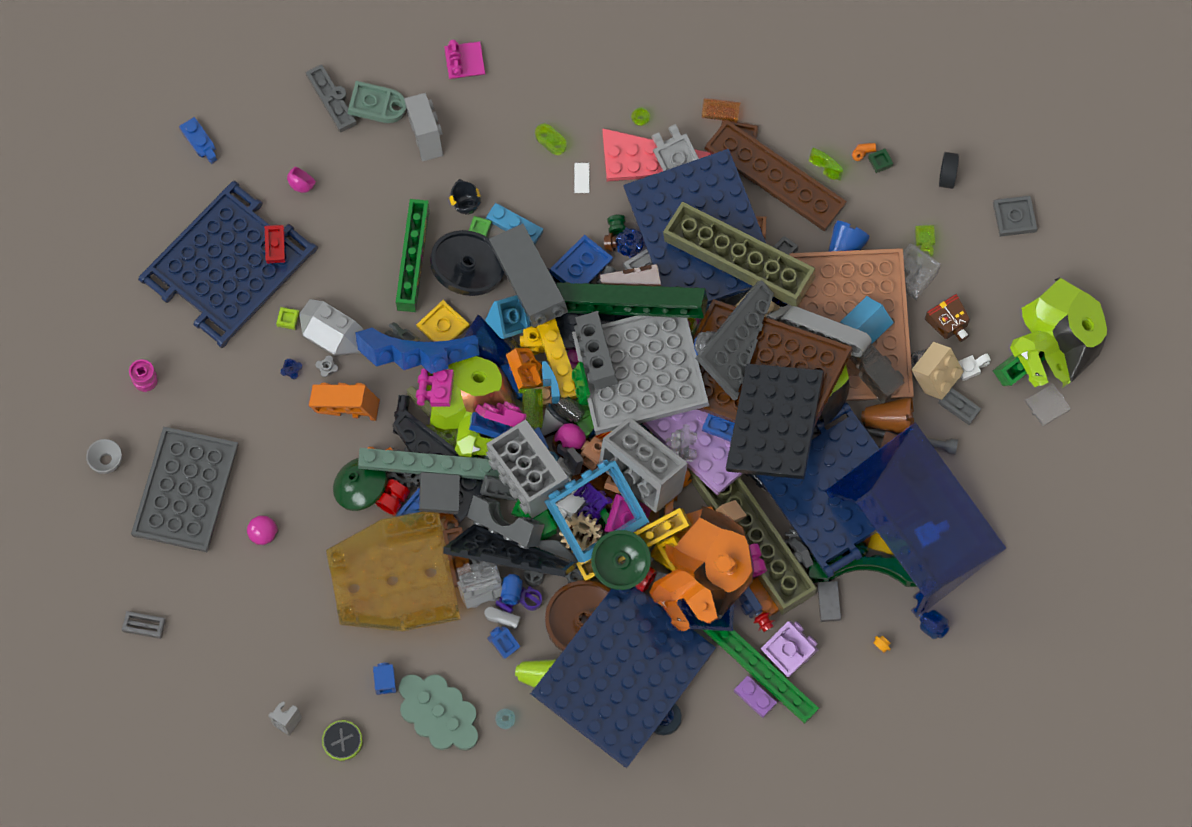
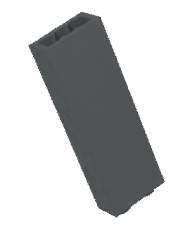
(528, 275)

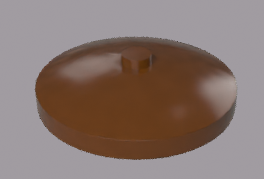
(571, 609)

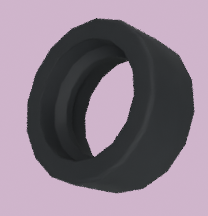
(949, 170)

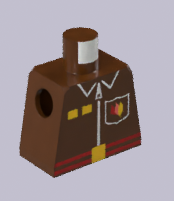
(949, 318)

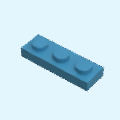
(507, 220)

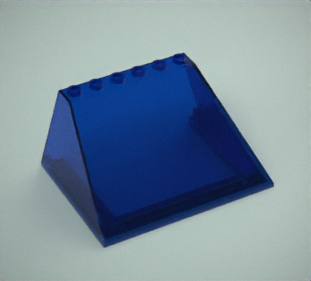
(921, 515)

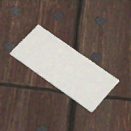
(581, 177)

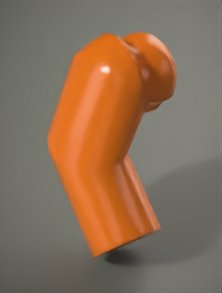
(861, 149)

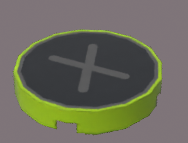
(342, 740)

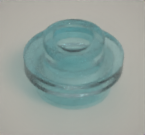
(508, 724)

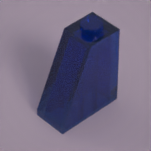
(490, 344)

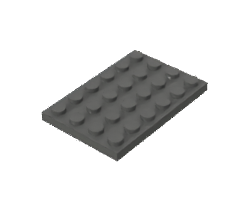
(185, 489)

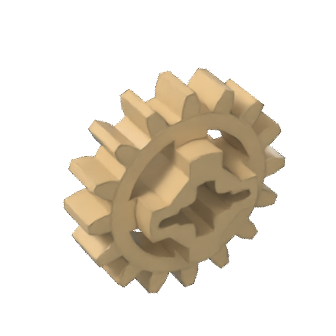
(583, 525)

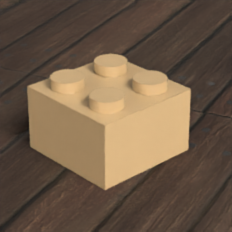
(937, 370)

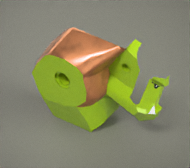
(473, 383)

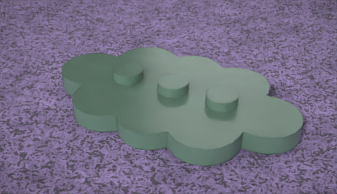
(438, 712)

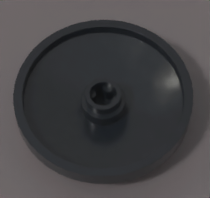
(466, 263)

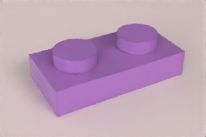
(755, 696)

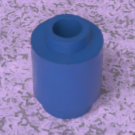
(511, 589)

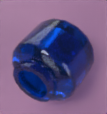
(934, 624)

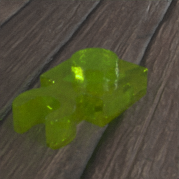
(925, 238)

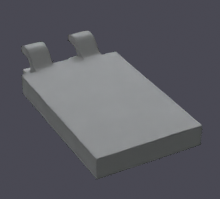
(673, 151)

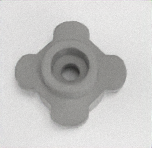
(327, 371)

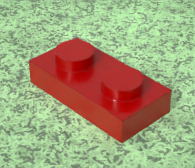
(274, 244)

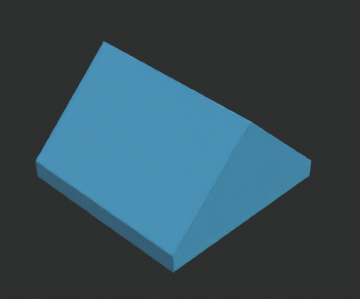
(507, 317)
(869, 317)

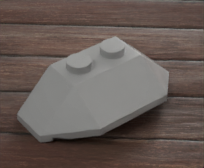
(329, 328)

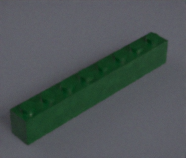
(634, 300)

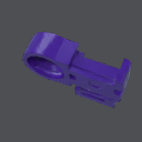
(594, 498)
(524, 593)

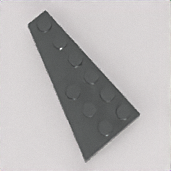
(736, 340)

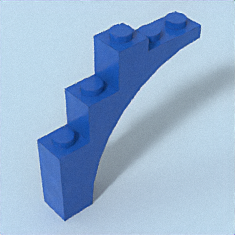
(408, 354)

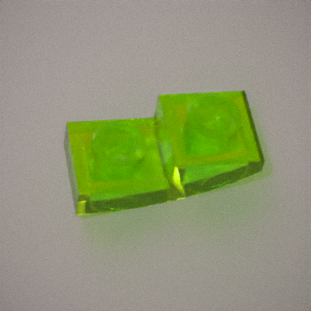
(831, 167)

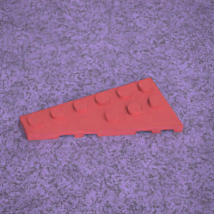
(631, 156)

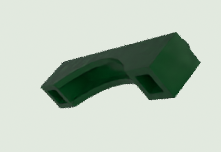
(876, 563)

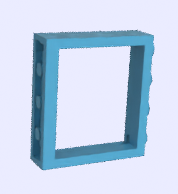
(639, 516)

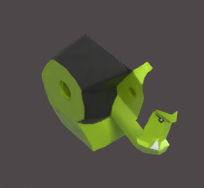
(1066, 328)

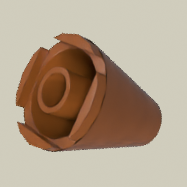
(890, 416)

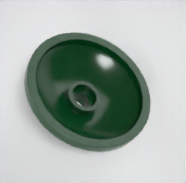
(358, 488)
(606, 555)

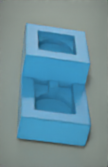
(550, 380)

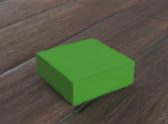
(480, 225)

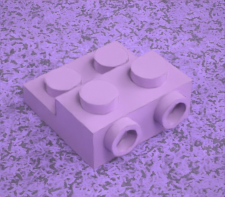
(790, 648)

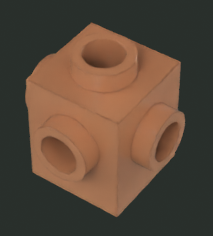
(591, 453)

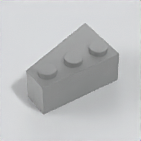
(424, 126)

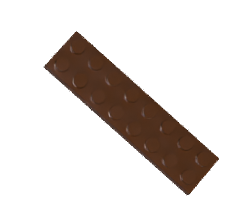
(777, 176)

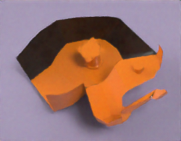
(711, 569)

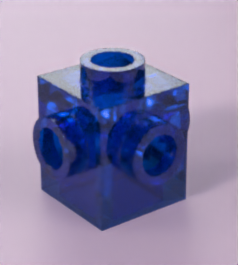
(629, 242)

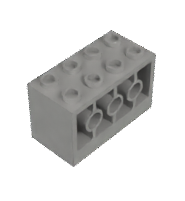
(646, 464)
(526, 467)

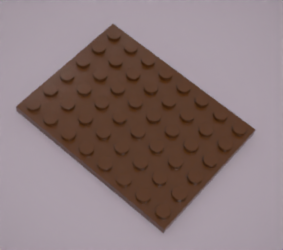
(776, 346)

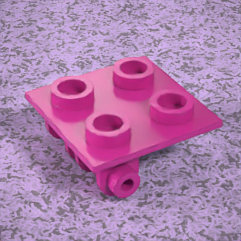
(464, 59)

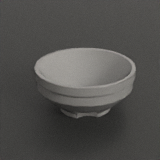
(98, 450)

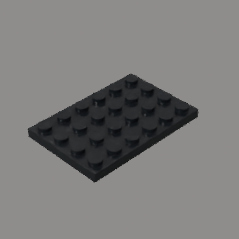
(775, 421)

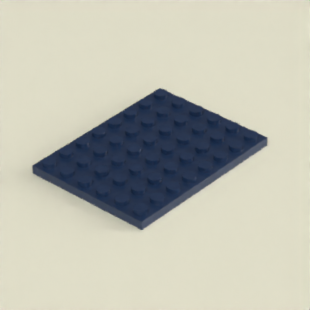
(709, 186)
(622, 673)

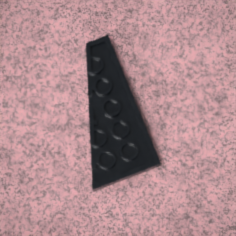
(423, 440)

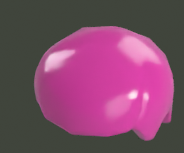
(300, 180)
(571, 436)
(262, 530)

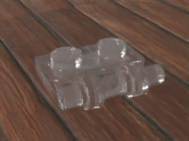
(481, 578)

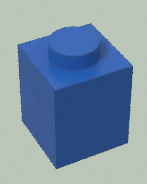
(384, 678)

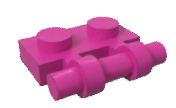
(441, 388)

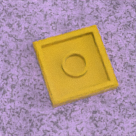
(443, 323)

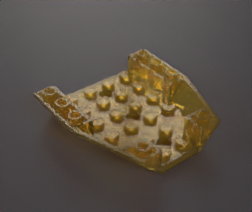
(397, 548)

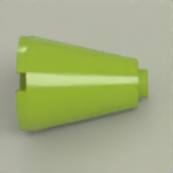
(532, 671)

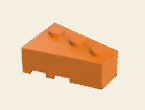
(344, 398)

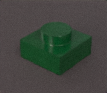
(880, 160)

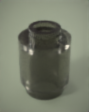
(570, 409)

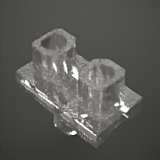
(680, 443)

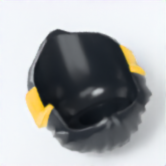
(465, 197)

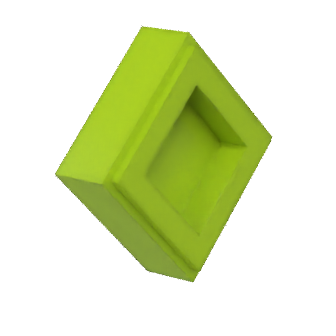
(287, 318)

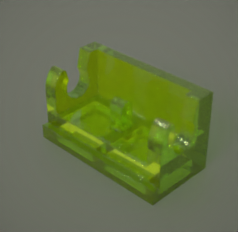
(533, 406)

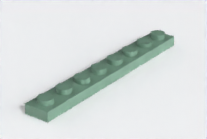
(420, 462)

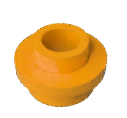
(882, 643)

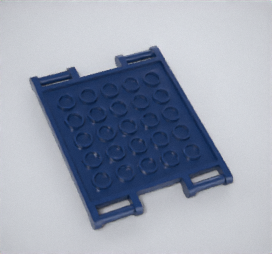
(223, 265)
(823, 523)

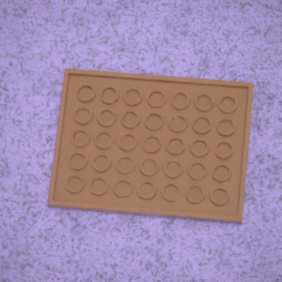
(842, 283)

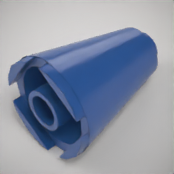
(847, 238)

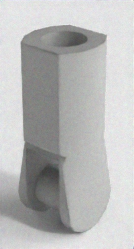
(502, 617)

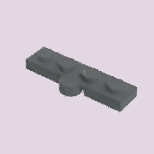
(331, 97)

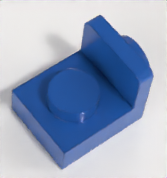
(503, 641)

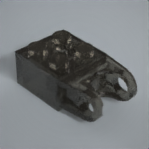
(878, 374)

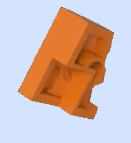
(525, 368)

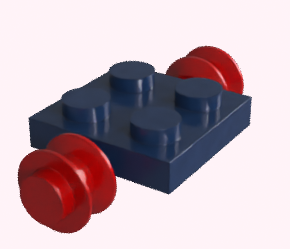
(752, 607)

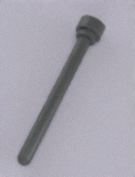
(948, 445)

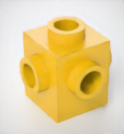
(532, 340)

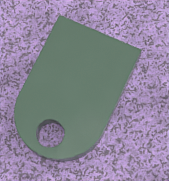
(376, 103)

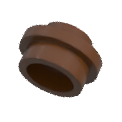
(610, 242)

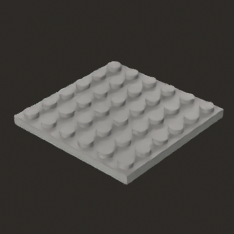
(652, 369)

